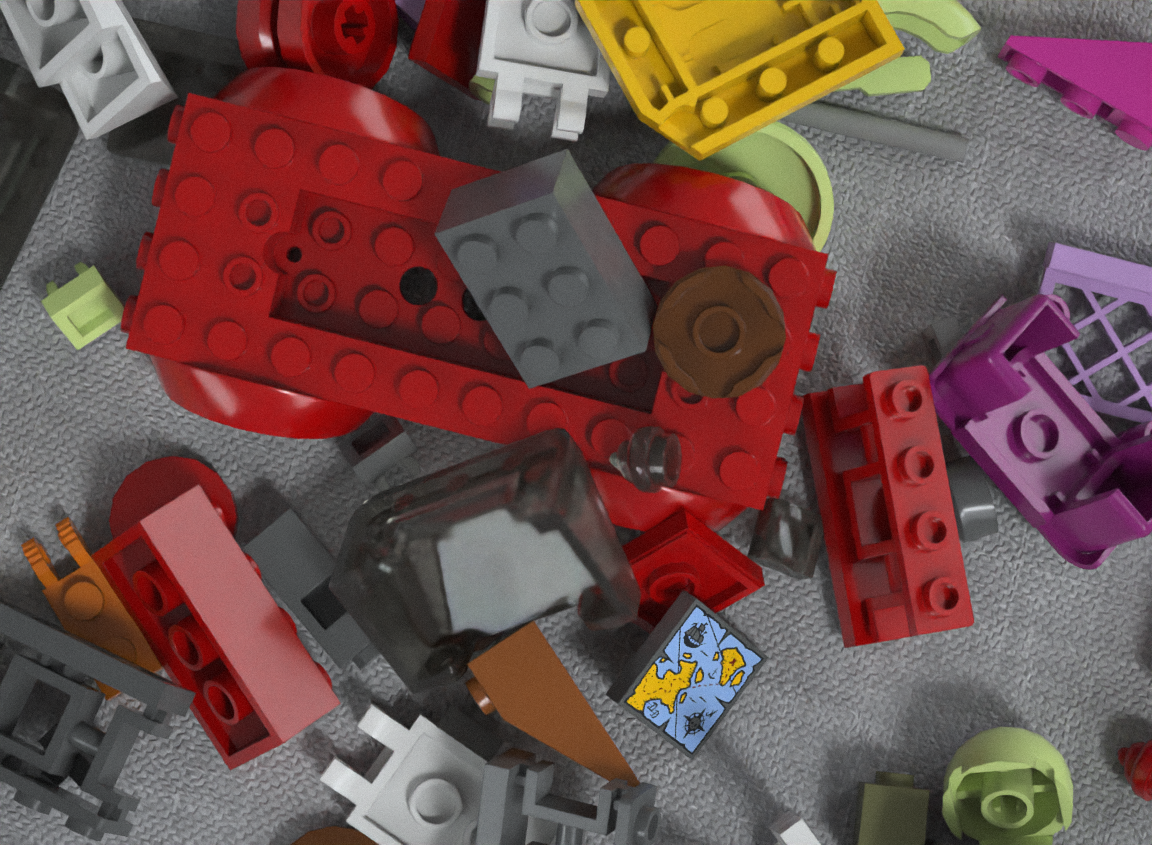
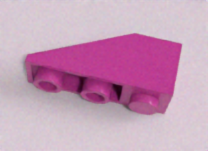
(1093, 77)

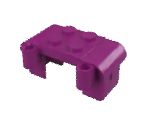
(1041, 435)

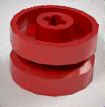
(320, 36)

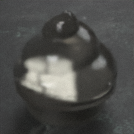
(649, 459)

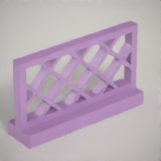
(1112, 278)

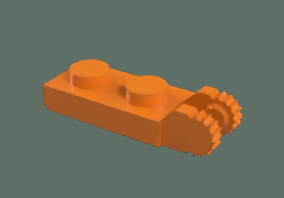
(88, 603)

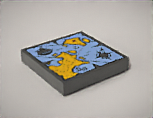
(687, 675)

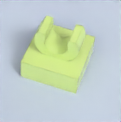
(83, 306)

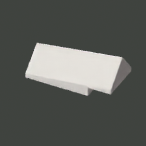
(93, 56)

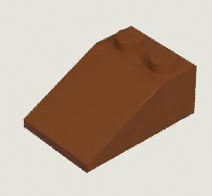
(539, 697)

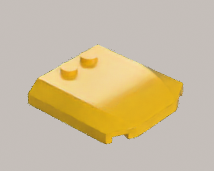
(734, 66)

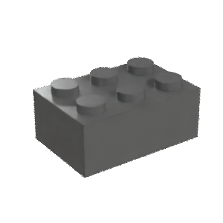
(547, 269)

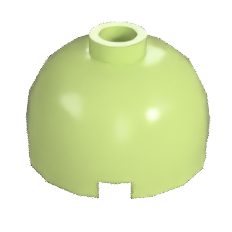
(1007, 789)

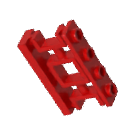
(886, 508)

